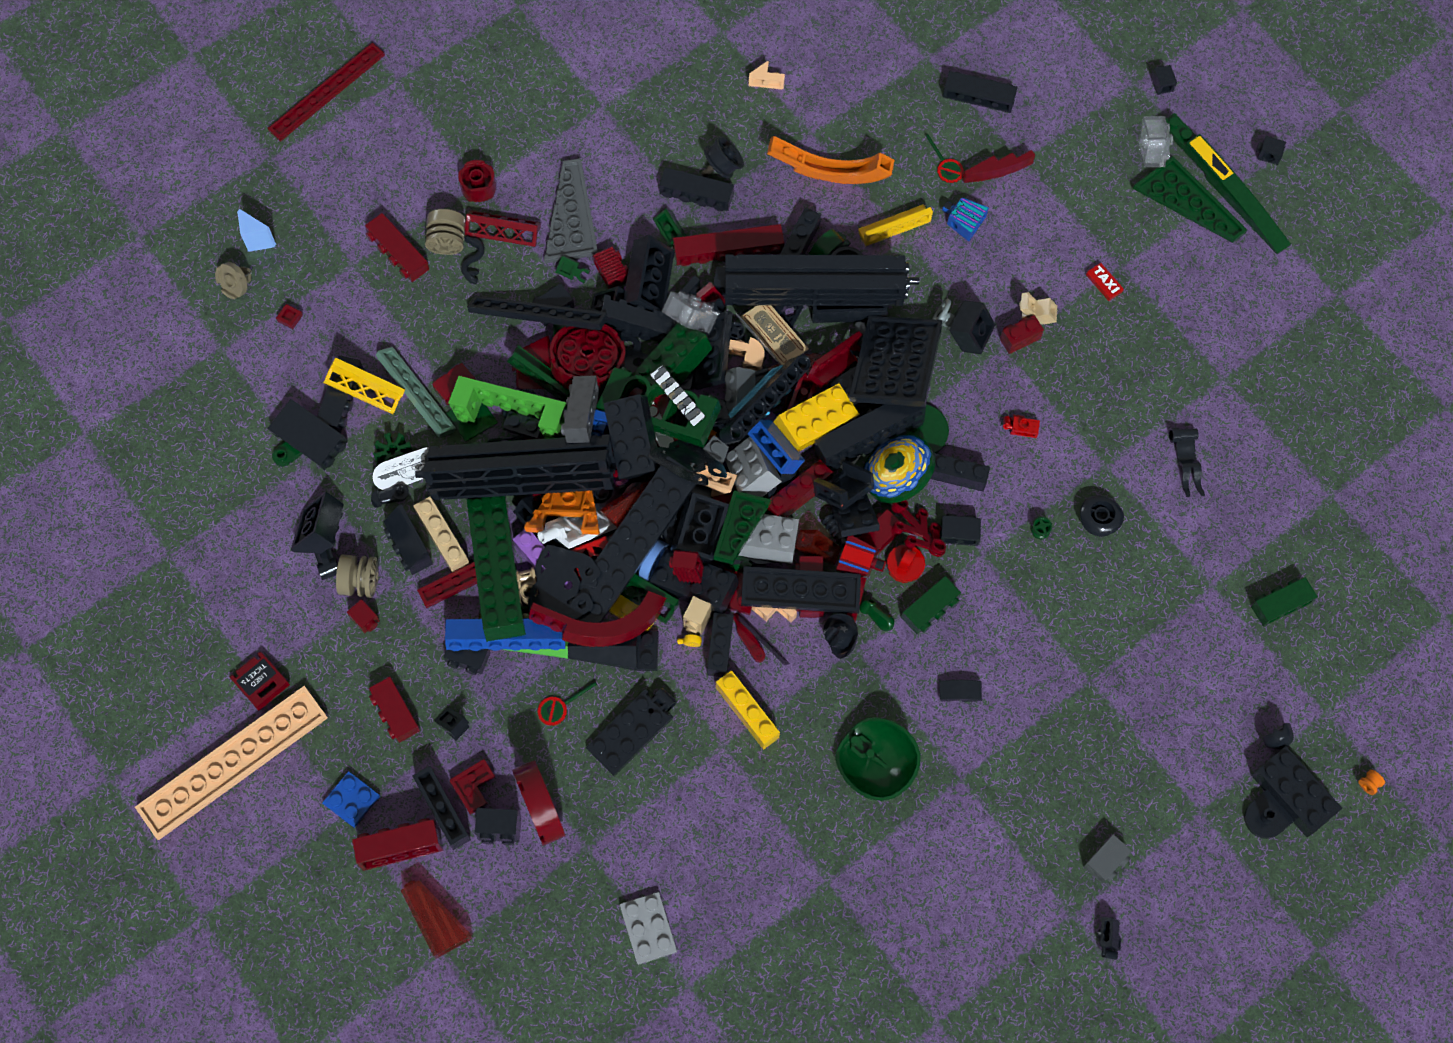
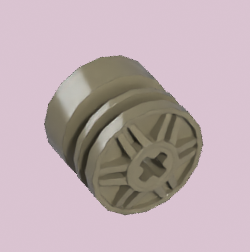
(445, 232)
(354, 575)

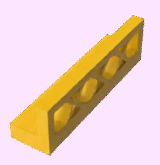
(895, 224)
(366, 379)

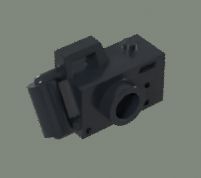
(1109, 937)

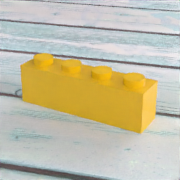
(747, 710)

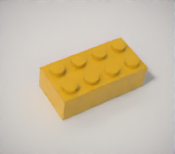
(816, 417)

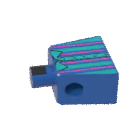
(965, 217)

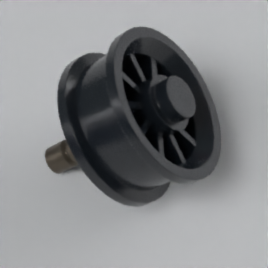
(722, 158)

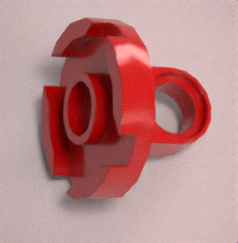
(905, 564)

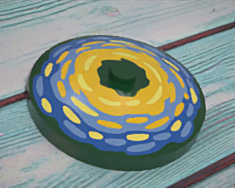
(900, 468)

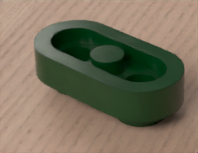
(290, 455)

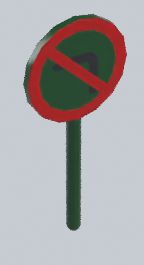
(948, 170)
(553, 710)

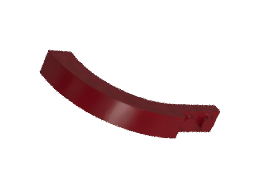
(601, 633)

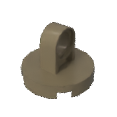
(233, 279)

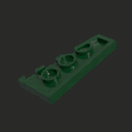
(740, 522)

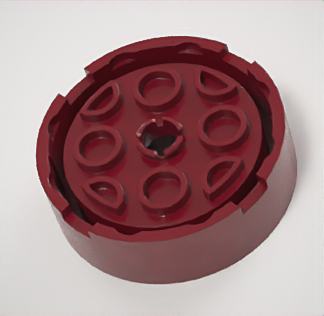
(570, 361)
(538, 802)

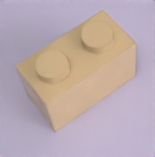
(697, 616)

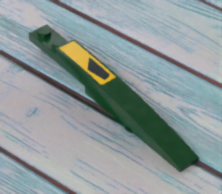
(1228, 184)

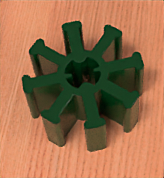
(385, 451)

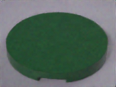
(934, 429)

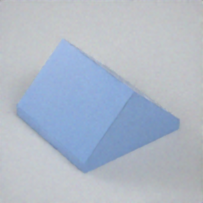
(254, 233)

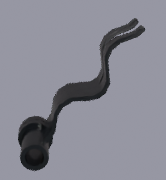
(1186, 456)

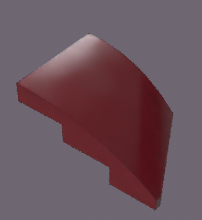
(541, 350)

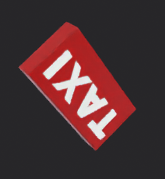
(1104, 282)

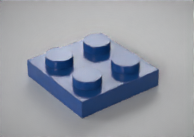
(351, 799)

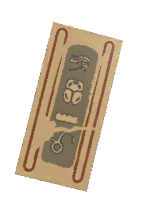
(774, 332)

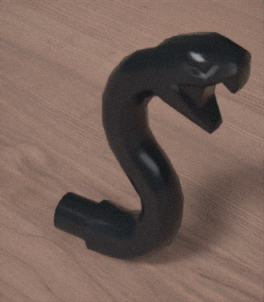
(478, 244)

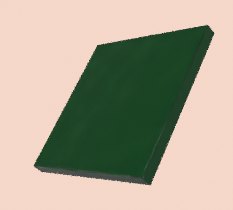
(471, 429)

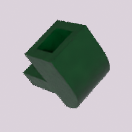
(829, 243)

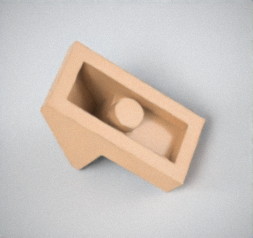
(762, 78)
(719, 484)

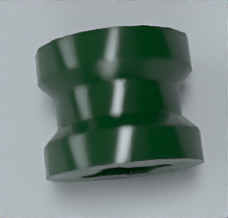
(1043, 524)

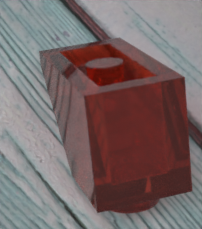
(817, 544)

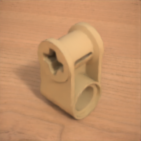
(526, 580)

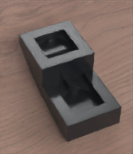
(960, 690)

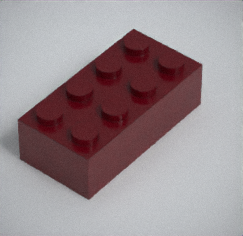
(397, 844)

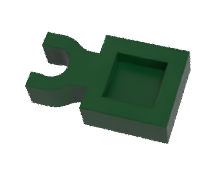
(570, 268)

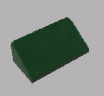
(669, 226)

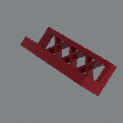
(502, 221)
(835, 361)

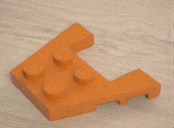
(566, 505)

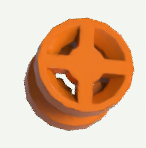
(1371, 782)

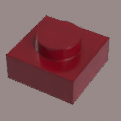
(289, 316)

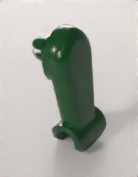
(881, 619)

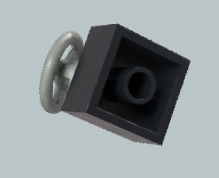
(969, 325)

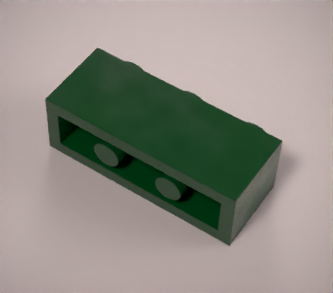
(1283, 601)
(931, 605)

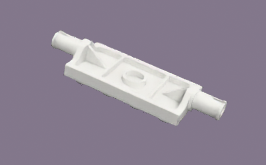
(568, 530)

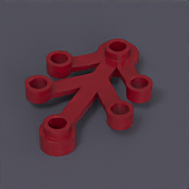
(933, 544)

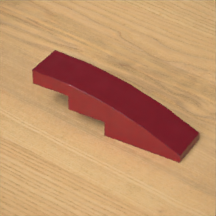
(994, 168)

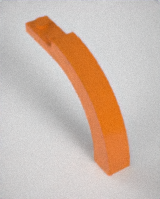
(831, 170)

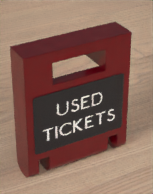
(255, 677)

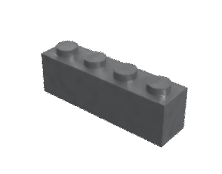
(580, 409)

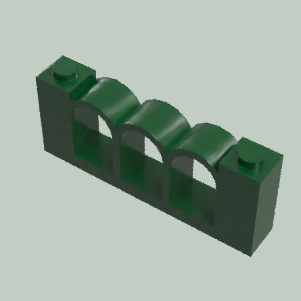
(623, 382)

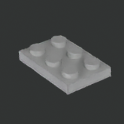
(648, 928)

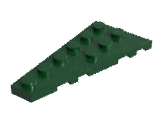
(1184, 194)

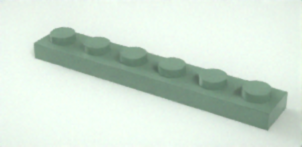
(415, 392)

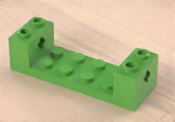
(470, 393)

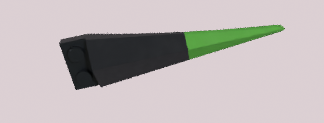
(634, 654)

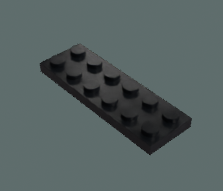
(801, 590)

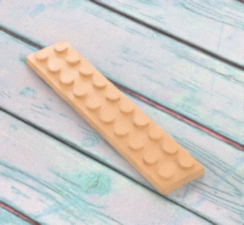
(230, 763)

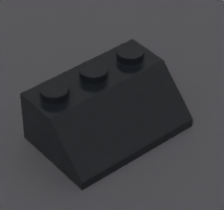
(318, 525)
(406, 541)

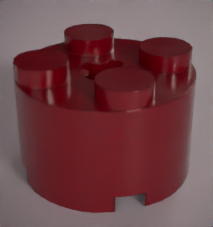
(477, 181)

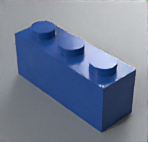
(776, 447)

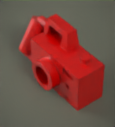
(1022, 426)

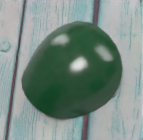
(878, 758)

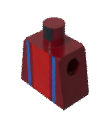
(859, 558)

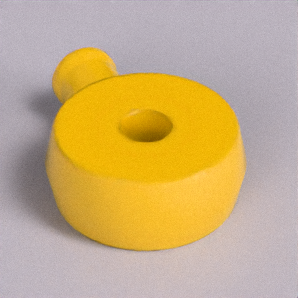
(690, 640)

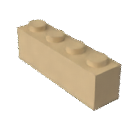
(441, 534)

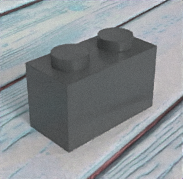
(1107, 859)

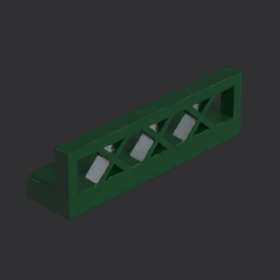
(537, 372)
(644, 586)

